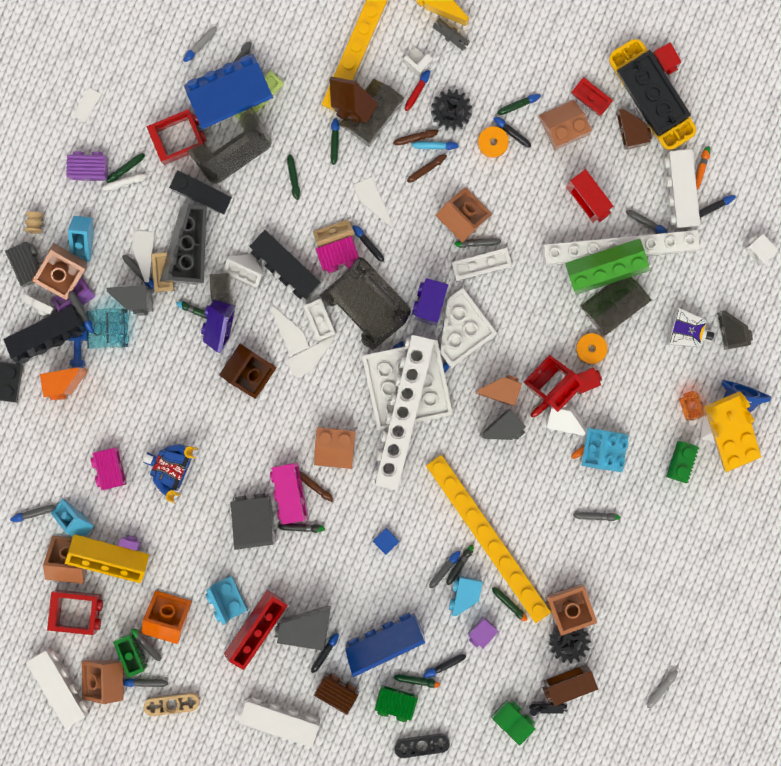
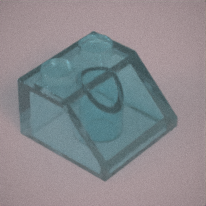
(109, 328)

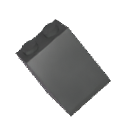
(252, 521)
(304, 629)

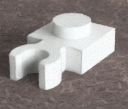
(43, 308)

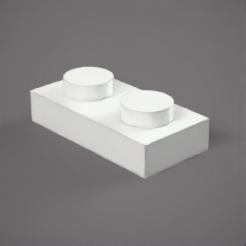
(319, 319)

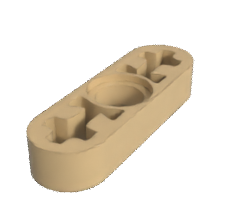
(157, 701)

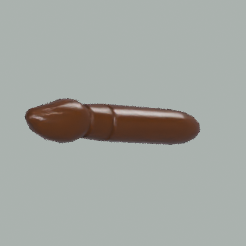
(416, 137)
(425, 169)
(314, 486)

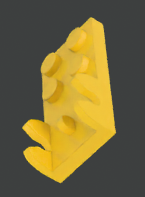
(733, 431)

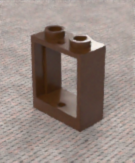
(569, 685)

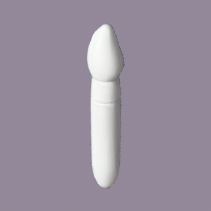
(123, 182)

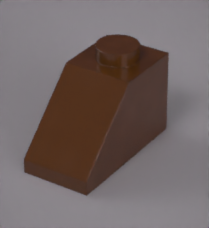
(633, 130)

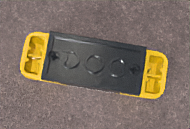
(653, 94)

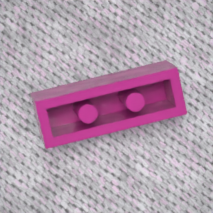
(289, 493)

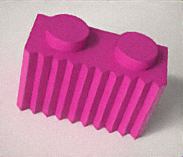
(337, 254)
(108, 469)

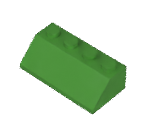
(607, 266)

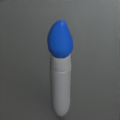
(199, 45)

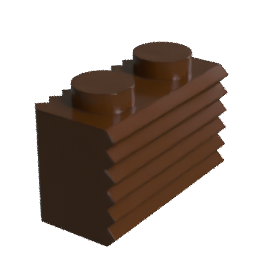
(337, 693)

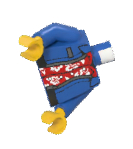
(170, 468)

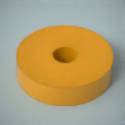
(489, 150)
(599, 352)

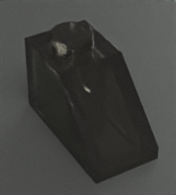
(733, 331)

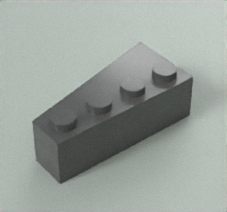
(187, 247)

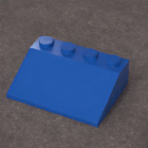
(227, 91)
(384, 643)

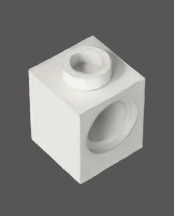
(760, 248)

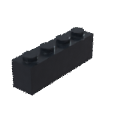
(285, 264)
(44, 335)

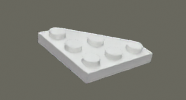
(463, 328)

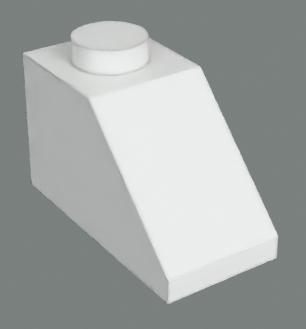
(565, 420)

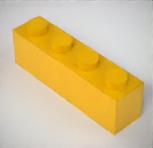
(107, 558)

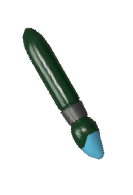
(192, 309)

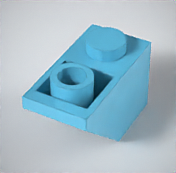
(466, 594)

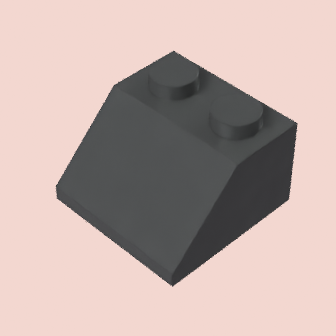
(134, 298)
(506, 427)

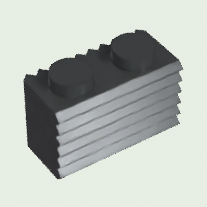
(24, 262)

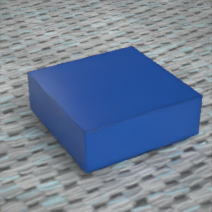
(386, 541)

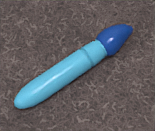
(435, 145)

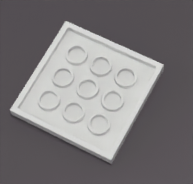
(381, 376)

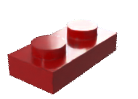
(591, 96)

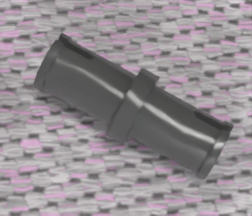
(451, 34)

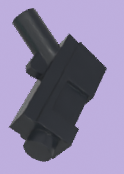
(541, 707)

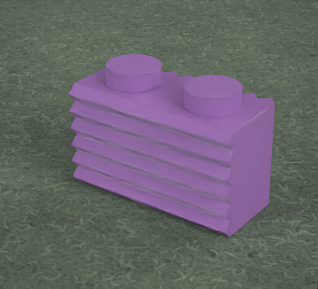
(87, 167)

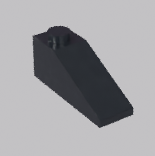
(200, 192)

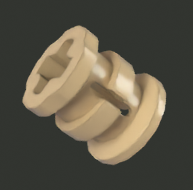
(33, 222)

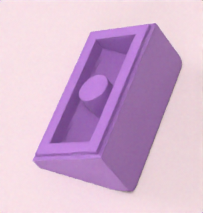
(81, 290)

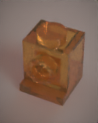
(692, 414)

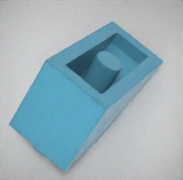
(81, 237)
(71, 519)

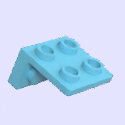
(605, 450)
(226, 600)

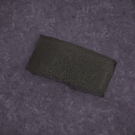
(220, 288)

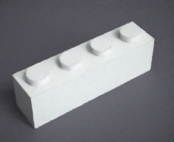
(682, 189)
(58, 688)
(279, 722)

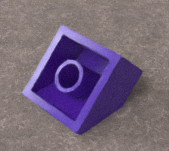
(218, 325)

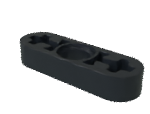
(406, 741)

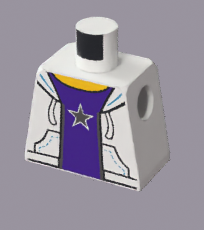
(688, 330)

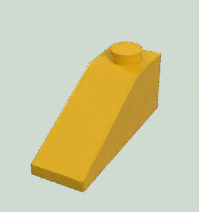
(446, 9)

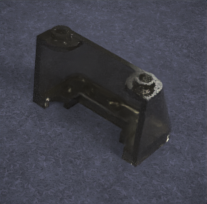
(235, 153)
(368, 302)

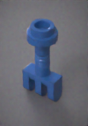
(77, 362)

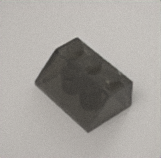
(388, 104)
(615, 304)

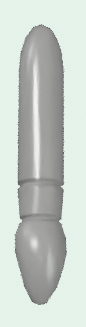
(662, 688)

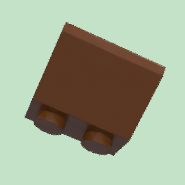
(351, 100)
(247, 371)

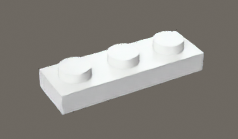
(481, 264)

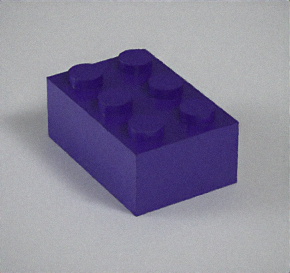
(431, 301)

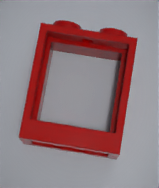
(154, 129)
(589, 196)
(562, 391)
(55, 612)

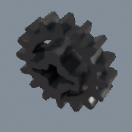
(459, 105)
(561, 645)

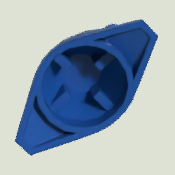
(752, 395)

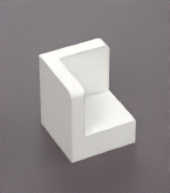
(418, 61)

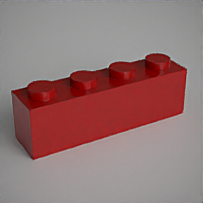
(255, 629)

